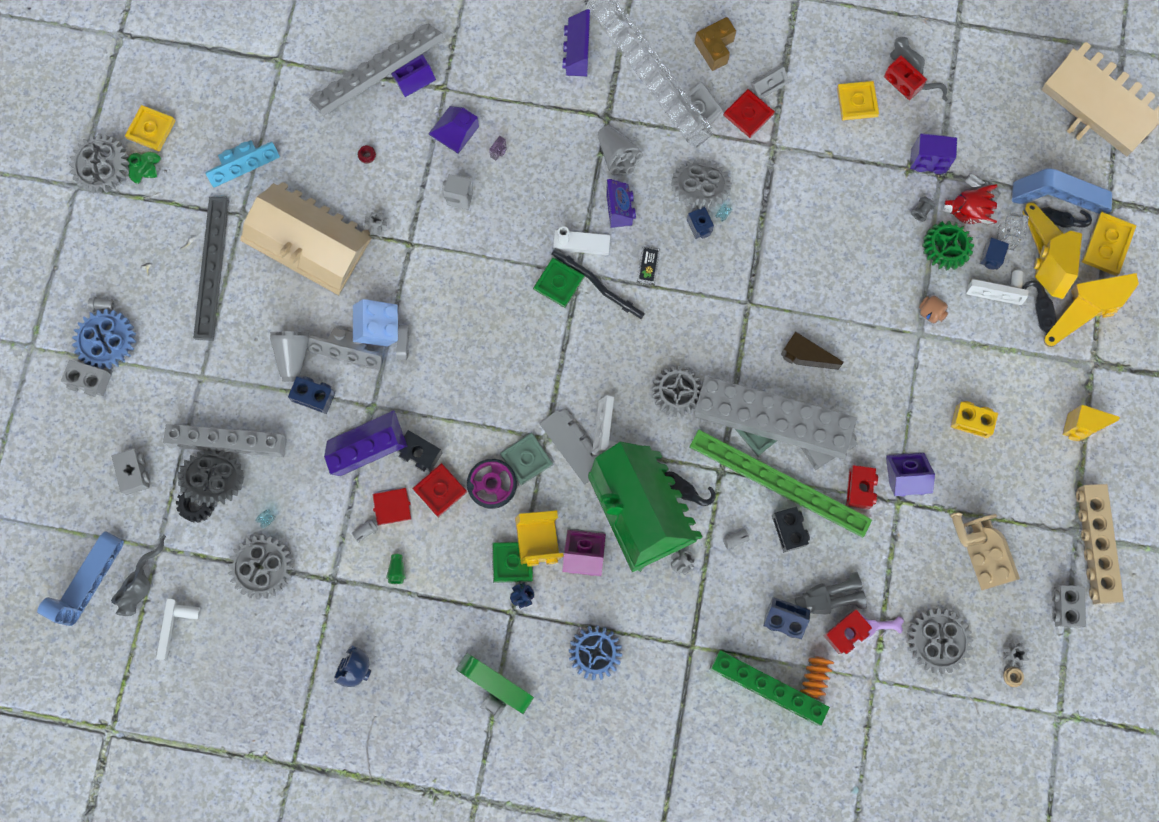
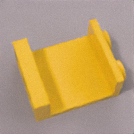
(537, 538)

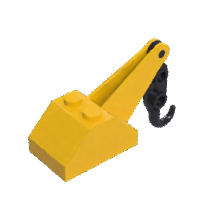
(1058, 251)
(1089, 300)

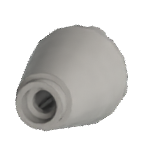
(618, 151)
(289, 353)

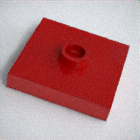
(749, 113)
(439, 490)

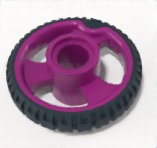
(474, 486)

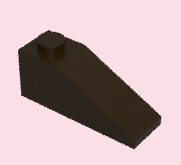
(806, 353)

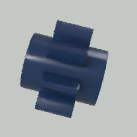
(522, 595)

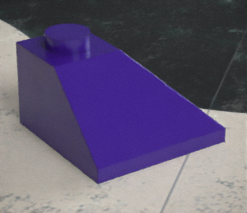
(455, 128)

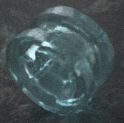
(723, 212)
(265, 518)

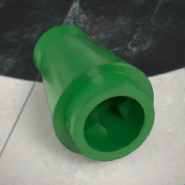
(396, 570)

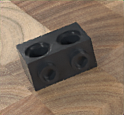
(785, 530)

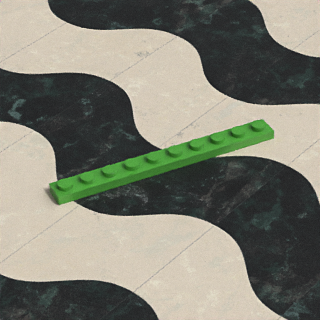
(781, 483)

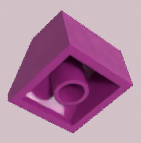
(584, 553)

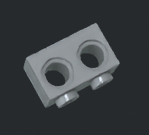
(87, 375)
(1075, 607)

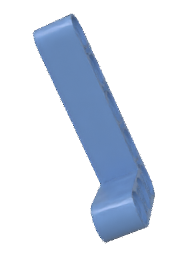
(1063, 187)
(84, 583)

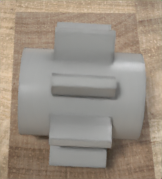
(375, 223)
(682, 562)
(1012, 650)

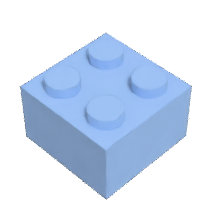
(375, 323)

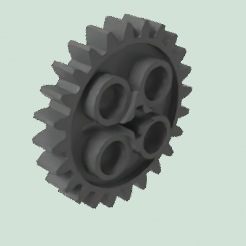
(193, 472)

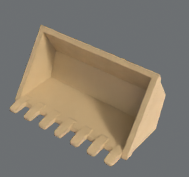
(1102, 101)
(304, 237)

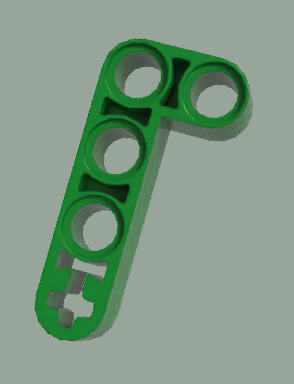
(494, 683)

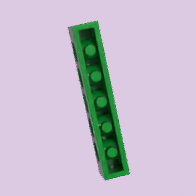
(769, 688)

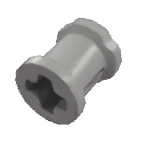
(493, 706)

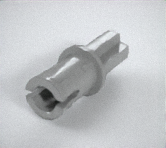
(977, 183)

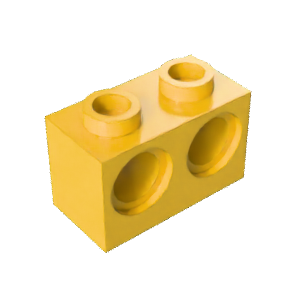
(973, 424)

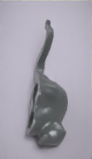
(917, 61)
(135, 586)

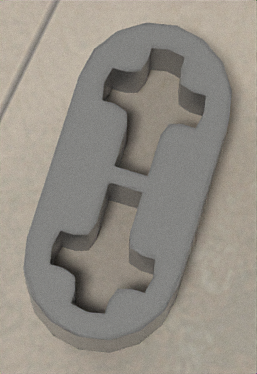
(403, 342)

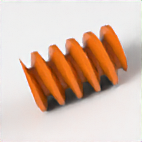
(816, 677)

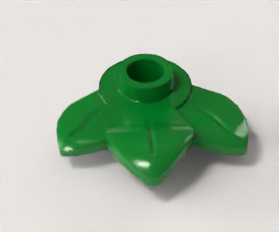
(143, 167)

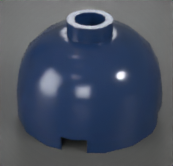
(353, 668)

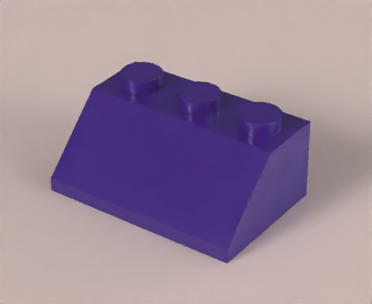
(577, 44)

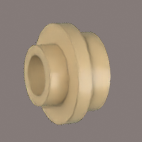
(1019, 676)

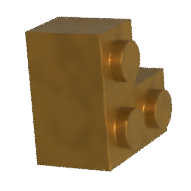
(713, 40)

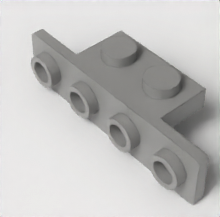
(341, 346)

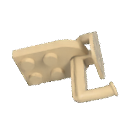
(987, 551)

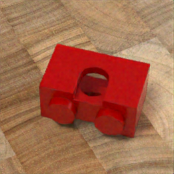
(856, 497)
(837, 637)

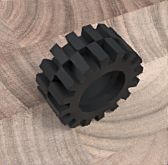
(193, 516)

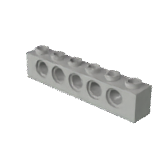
(224, 440)

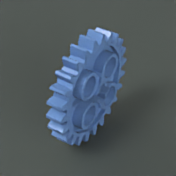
(119, 331)

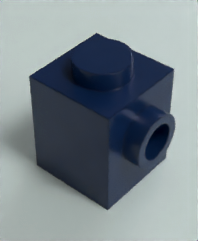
(700, 223)
(994, 254)

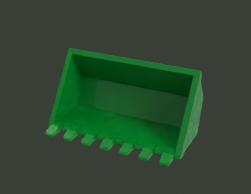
(641, 504)

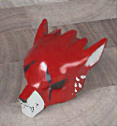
(974, 205)

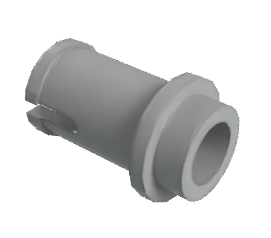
(101, 304)
(365, 530)
(735, 539)

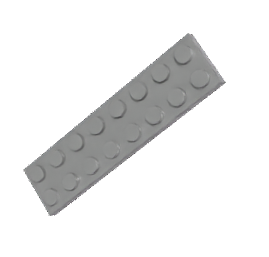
(376, 69)

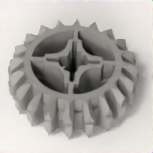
(685, 391)

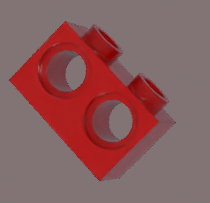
(905, 78)

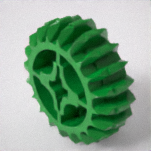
(958, 255)

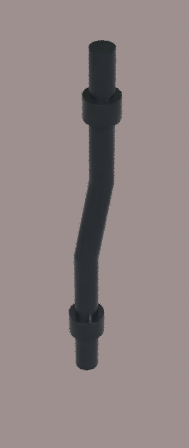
(627, 306)

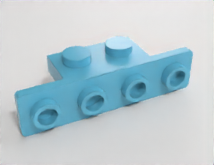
(240, 161)

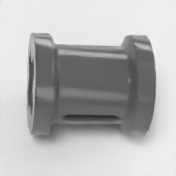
(923, 209)

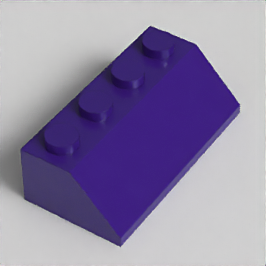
(364, 444)

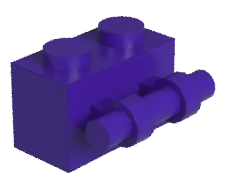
(413, 75)

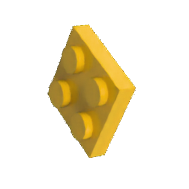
(857, 100)
(150, 128)

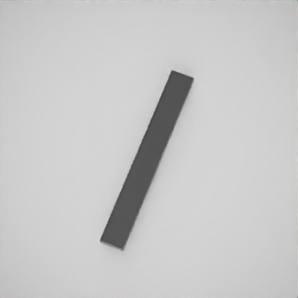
(211, 268)

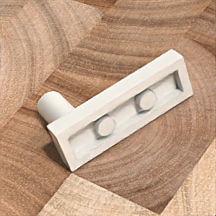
(581, 242)
(998, 292)
(603, 425)
(171, 611)

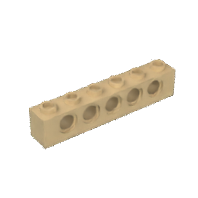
(1105, 535)

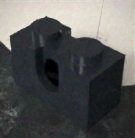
(429, 456)

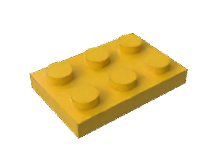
(1109, 244)

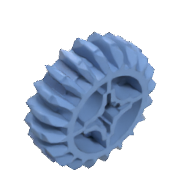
(579, 646)

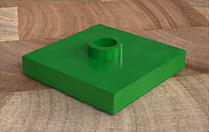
(558, 282)
(507, 564)

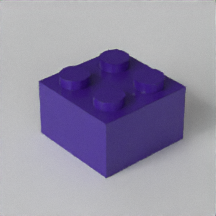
(933, 153)

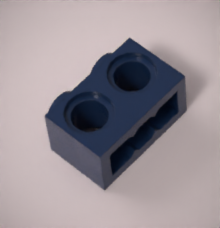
(309, 399)
(788, 613)

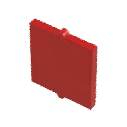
(391, 506)

